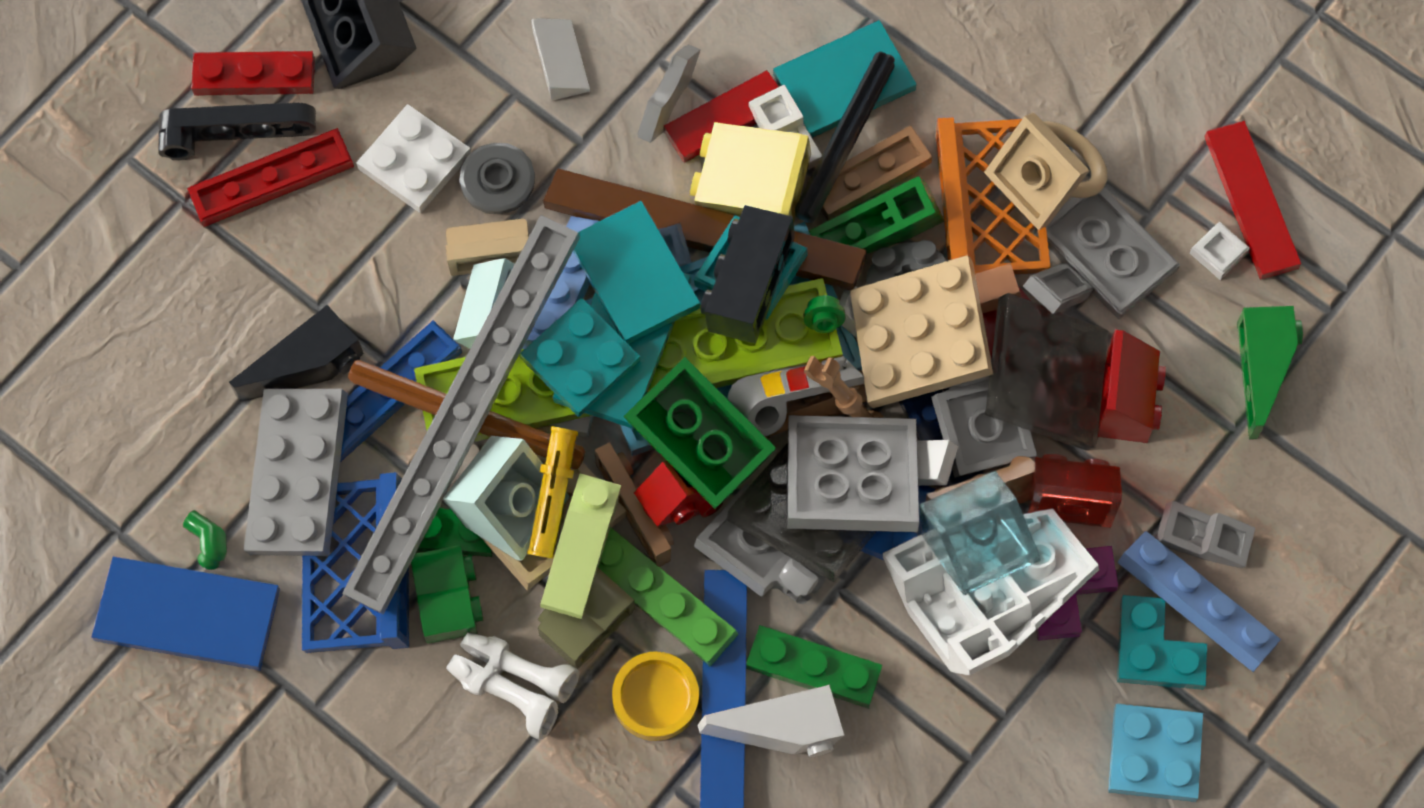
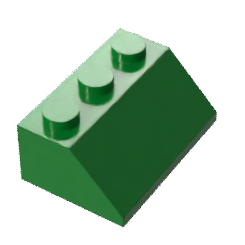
(700, 433)

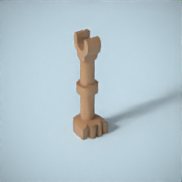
(847, 398)

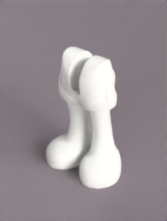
(539, 710)

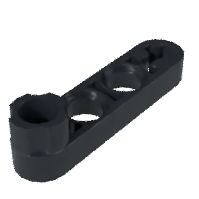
(184, 126)

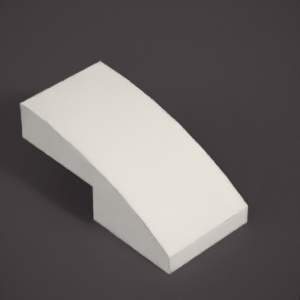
(780, 113)

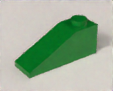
(885, 219)
(1266, 349)

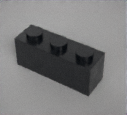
(748, 273)

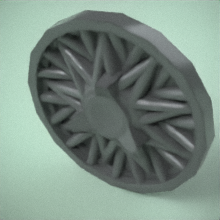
(497, 178)

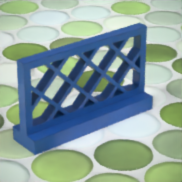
(393, 626)

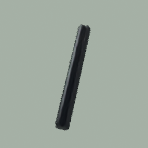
(844, 137)

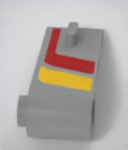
(765, 394)

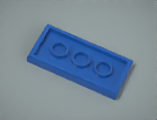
(186, 613)

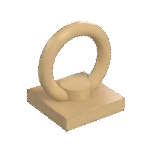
(1042, 172)

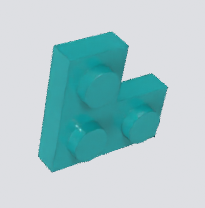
(1149, 658)

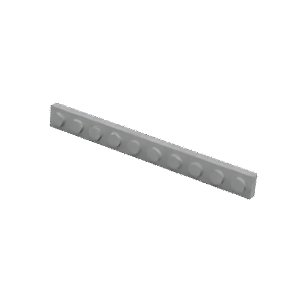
(461, 415)

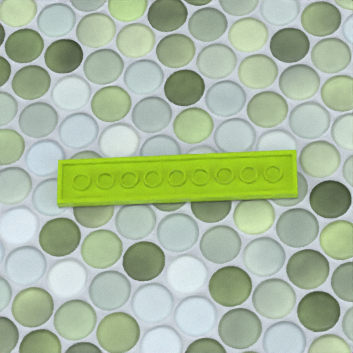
(721, 359)

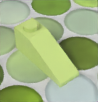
(580, 546)

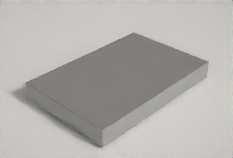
(1109, 251)

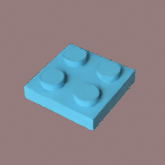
(1155, 752)

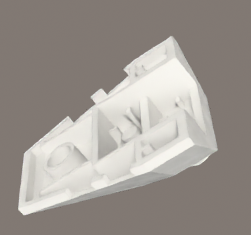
(999, 617)

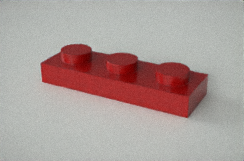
(253, 73)

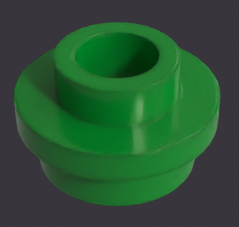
(824, 314)

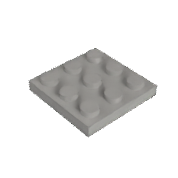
(852, 474)

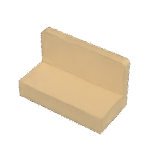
(484, 243)

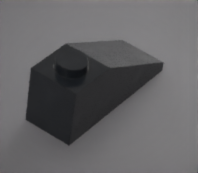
(305, 357)

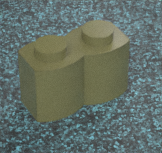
(580, 638)

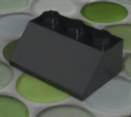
(359, 37)

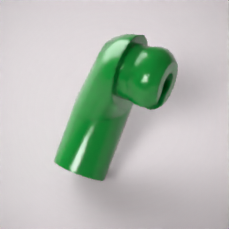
(212, 539)

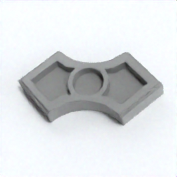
(667, 94)

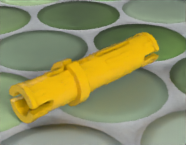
(552, 495)

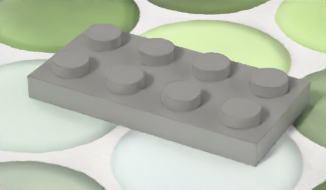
(296, 472)

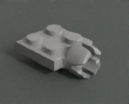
(980, 439)
(754, 561)

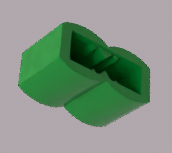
(445, 593)

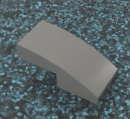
(1205, 536)

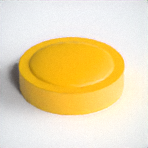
(655, 696)

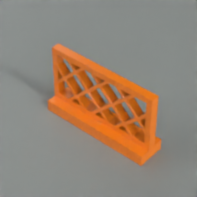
(955, 197)

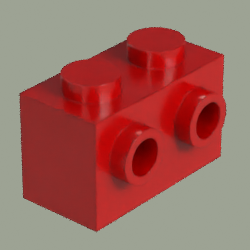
(671, 498)

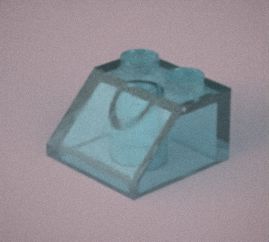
(978, 533)

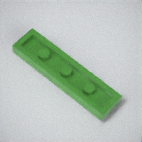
(666, 600)

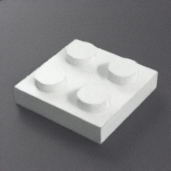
(413, 158)

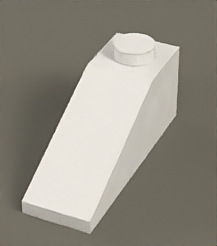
(783, 724)

